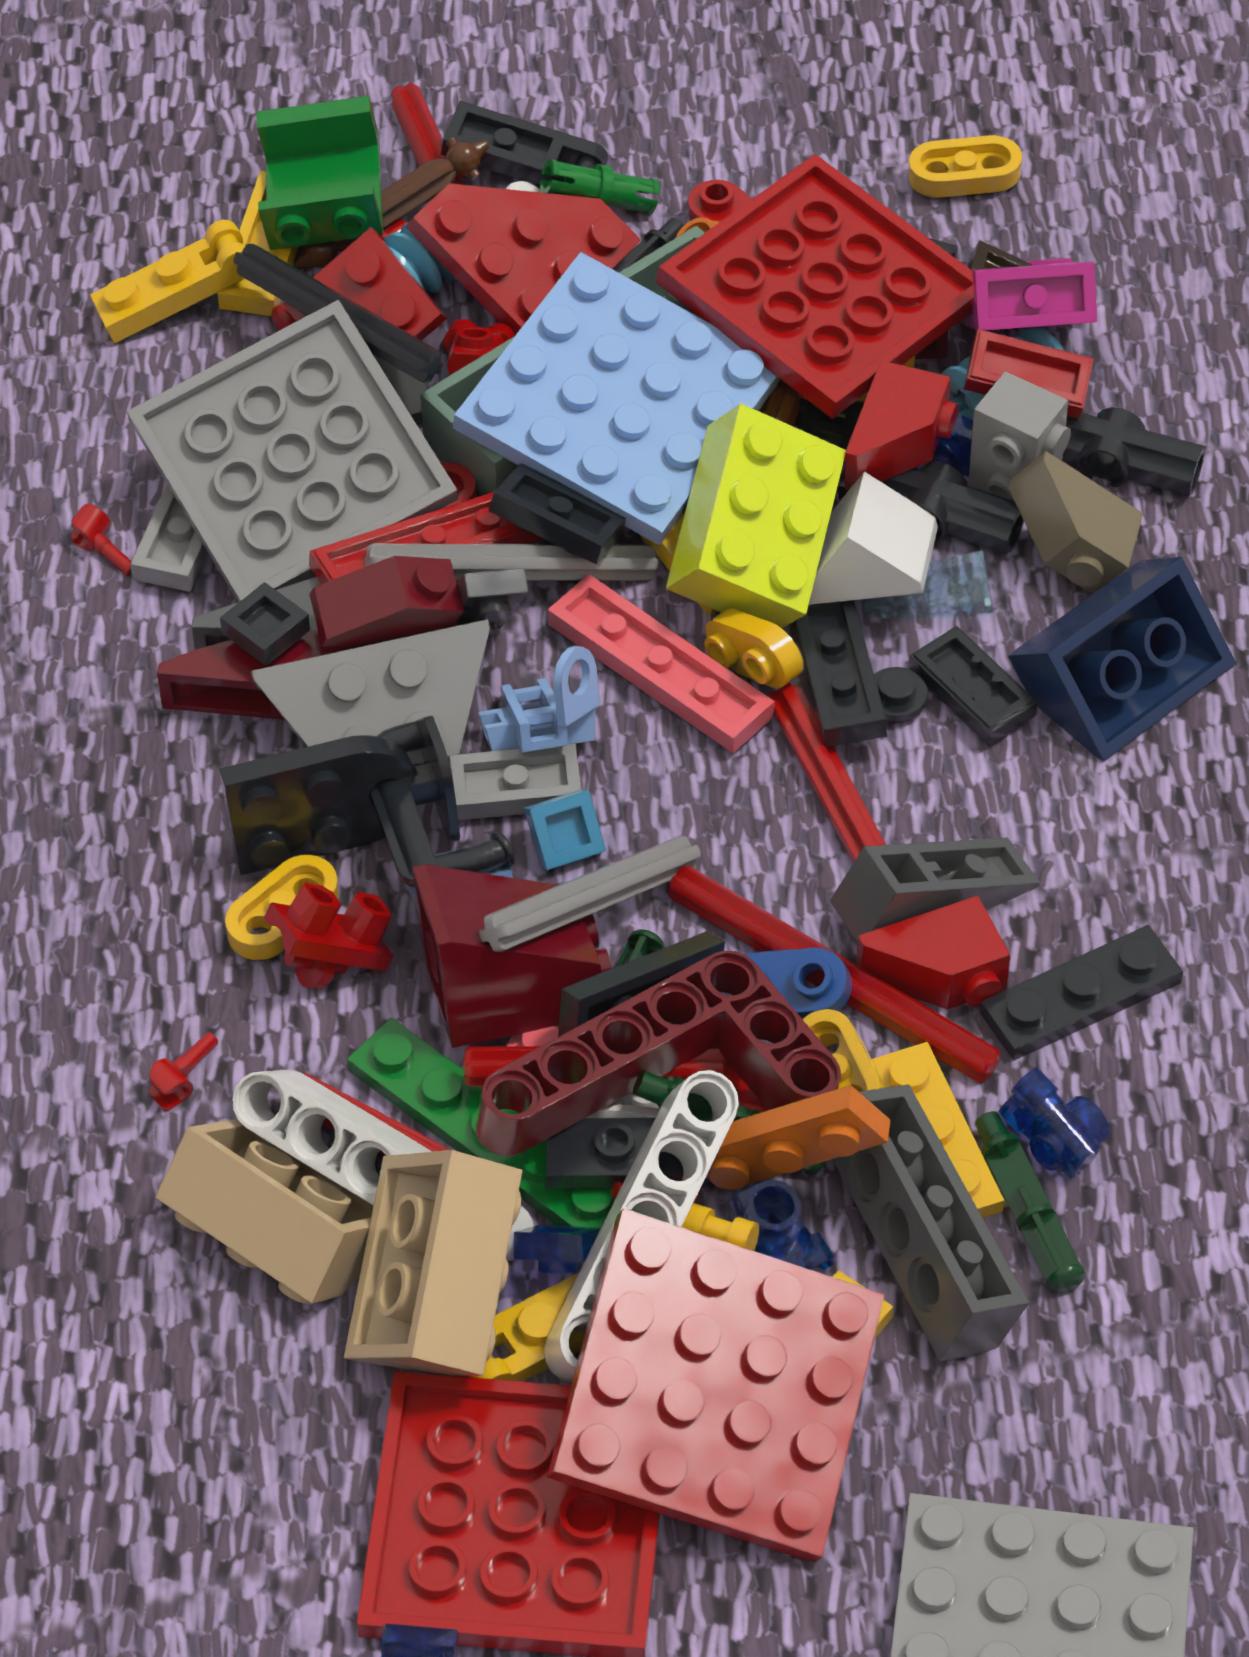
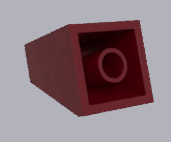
(489, 991)

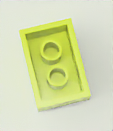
(756, 517)

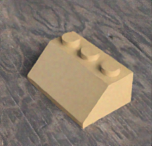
(268, 1210)
(434, 1263)

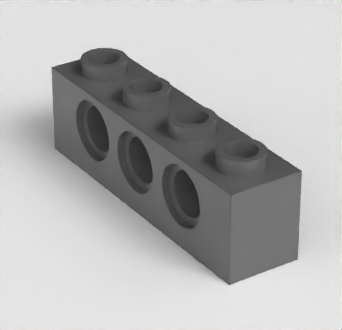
(932, 1232)

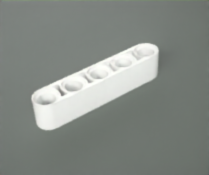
(299, 1125)
(651, 1193)

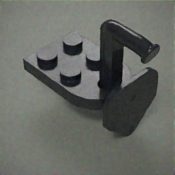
(349, 797)

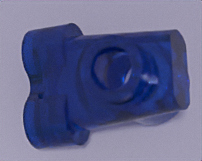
(1058, 1131)
(788, 1236)

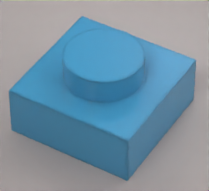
(564, 829)

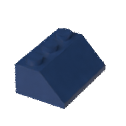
(1124, 656)

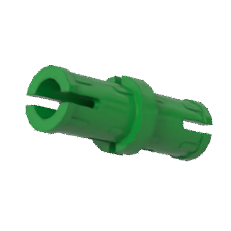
(601, 183)

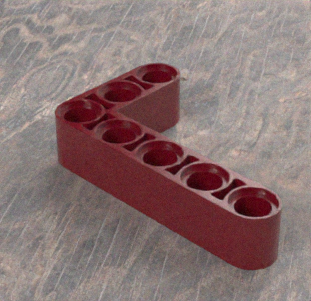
(640, 1029)

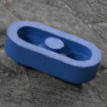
(788, 973)

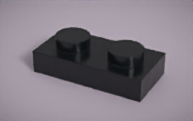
(557, 513)
(491, 596)

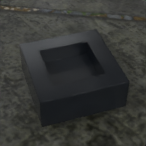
(265, 623)

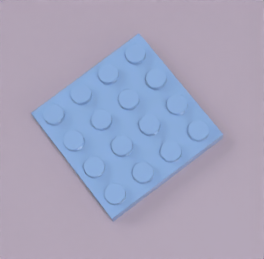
(613, 394)

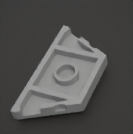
(381, 687)

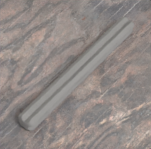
(540, 561)
(587, 894)

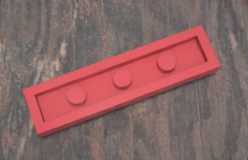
(661, 663)

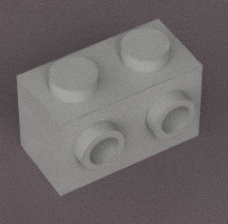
(1012, 430)

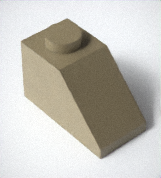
(1075, 522)

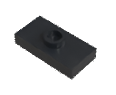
(973, 685)
(601, 1152)

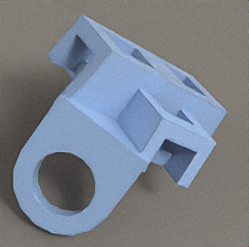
(555, 719)

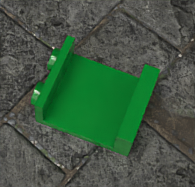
(320, 172)

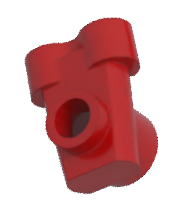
(468, 342)

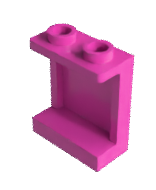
(1033, 295)

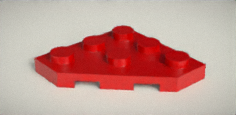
(516, 242)

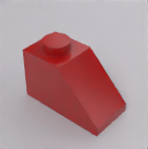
(899, 423)
(940, 955)

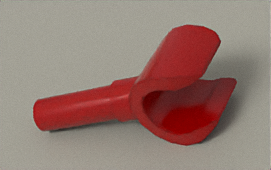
(88, 533)
(169, 1078)

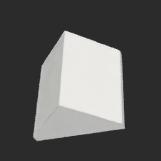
(874, 546)

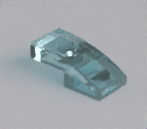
(951, 588)

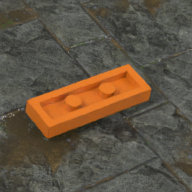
(797, 1137)

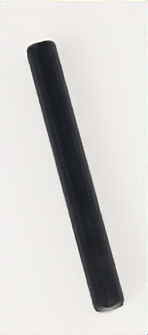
(310, 295)

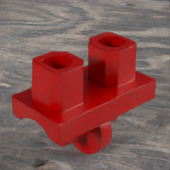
(326, 942)

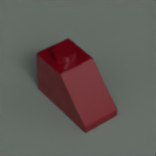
(387, 602)

